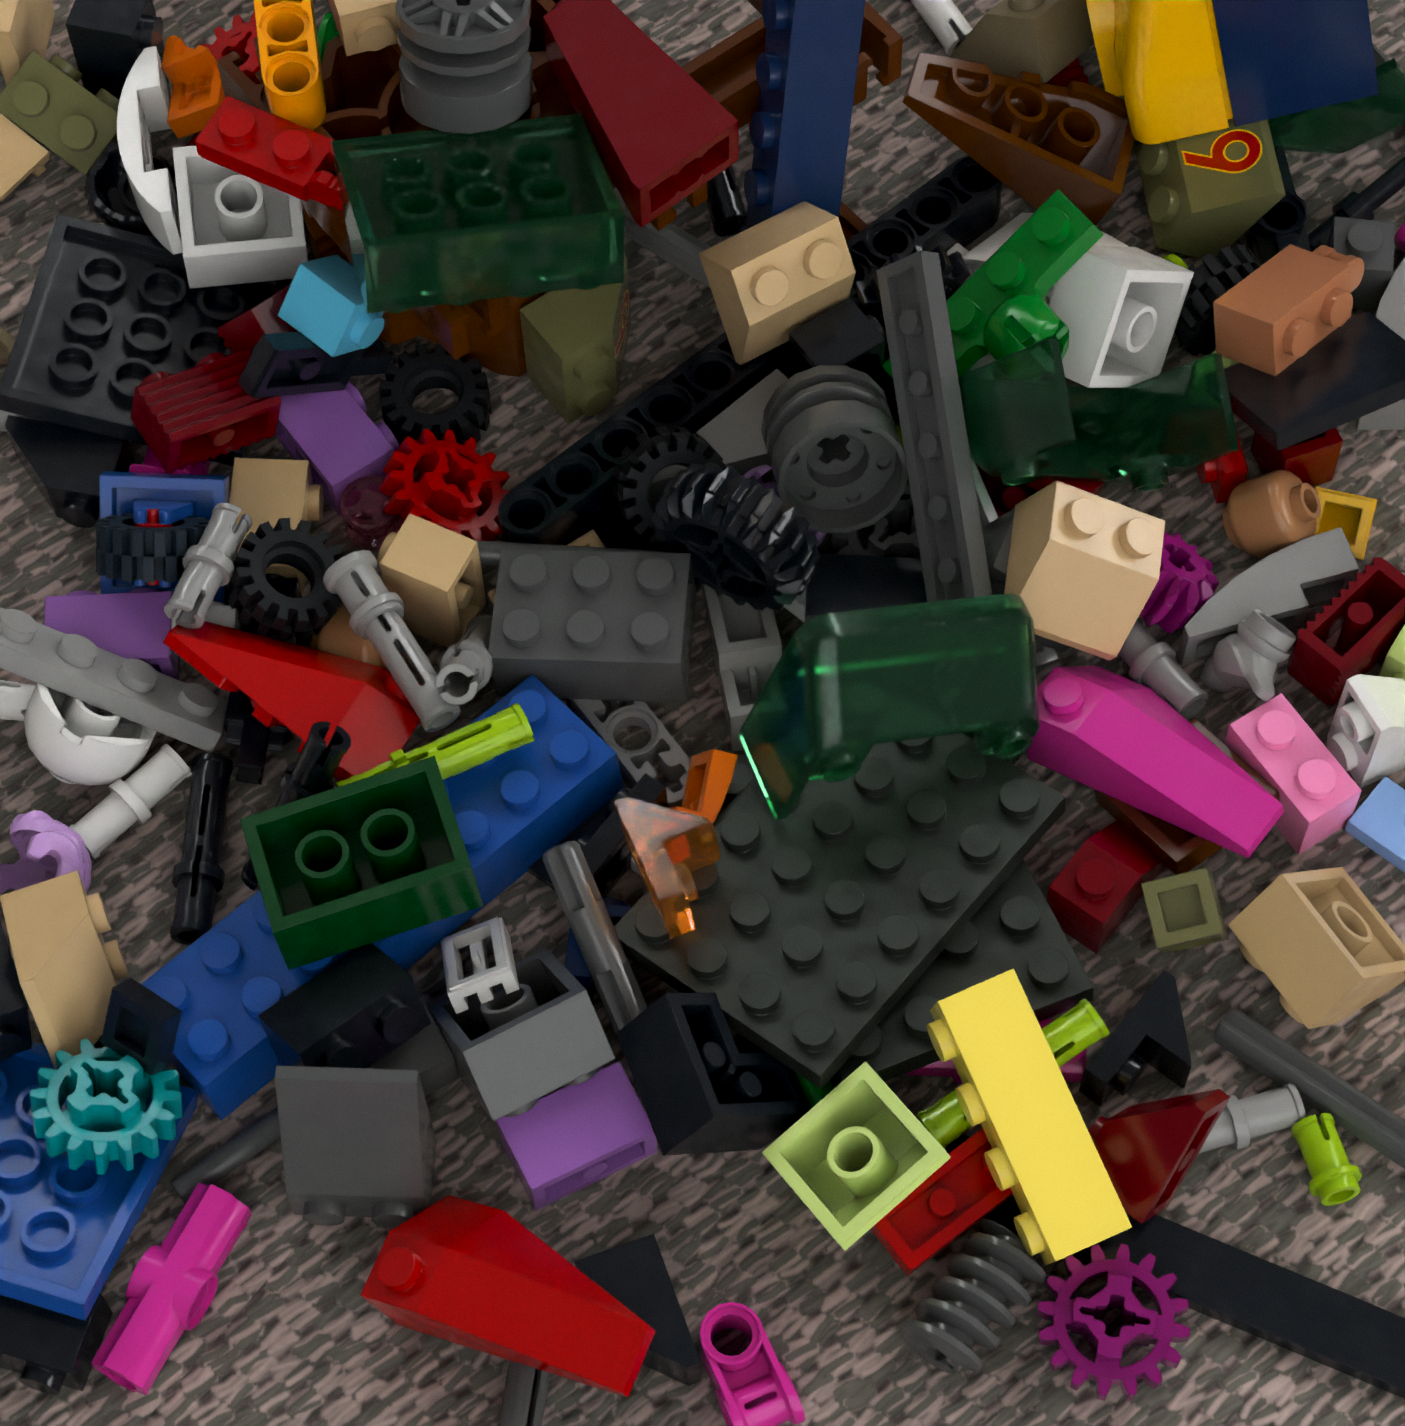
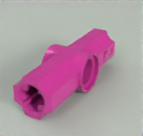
(171, 1288)

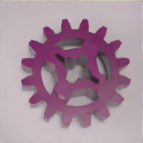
(1146, 1324)

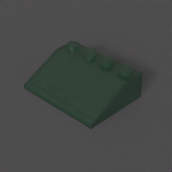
(478, 214)

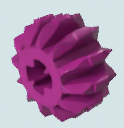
(1182, 586)

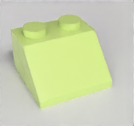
(856, 1155)

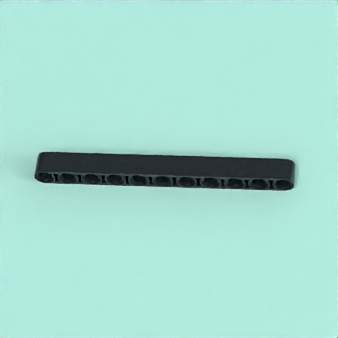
(945, 210)

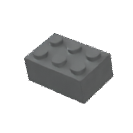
(594, 623)

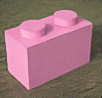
(1310, 781)

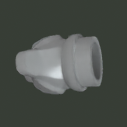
(1249, 656)

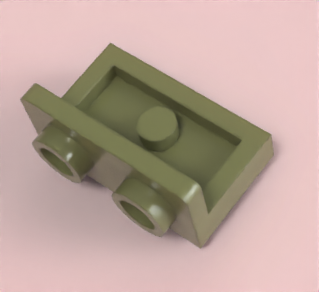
(59, 111)

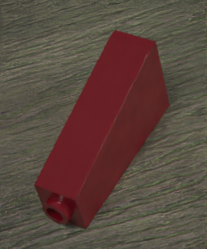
(641, 108)

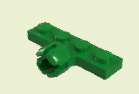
(1005, 301)

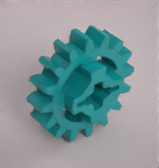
(104, 1107)

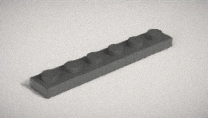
(933, 428)

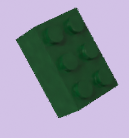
(360, 863)

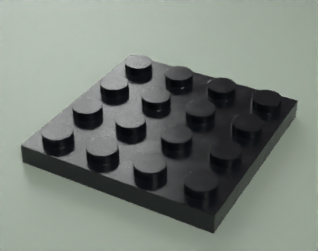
(106, 319)

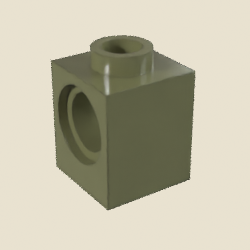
(1184, 911)

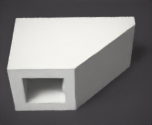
(1369, 728)

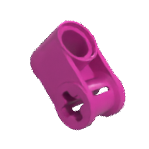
(750, 1385)

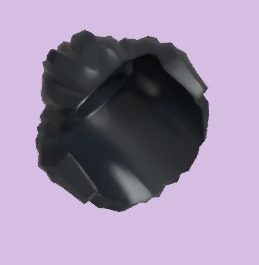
(111, 193)

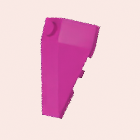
(1148, 756)

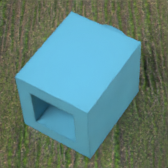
(329, 307)

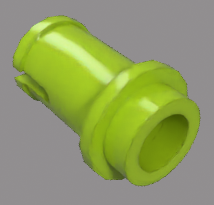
(1331, 1173)

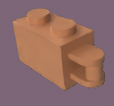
(1286, 307)

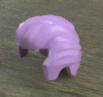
(45, 852)

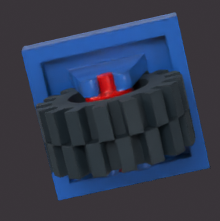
(150, 525)

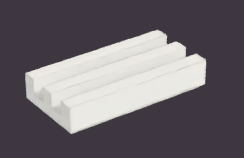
(484, 977)

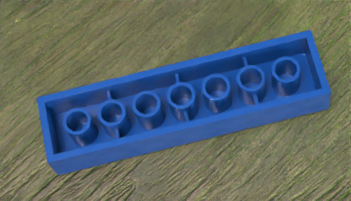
(507, 819)

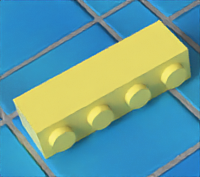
(1028, 1118)

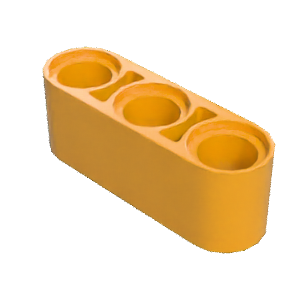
(291, 60)

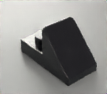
(1149, 1032)

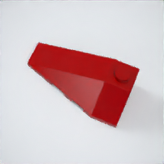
(304, 687)
(505, 1292)

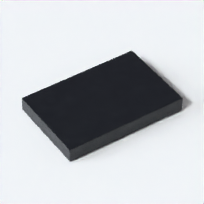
(1332, 384)

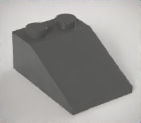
(355, 1143)

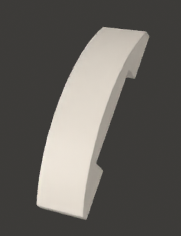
(144, 110)

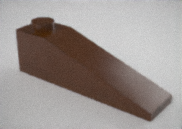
(1028, 130)

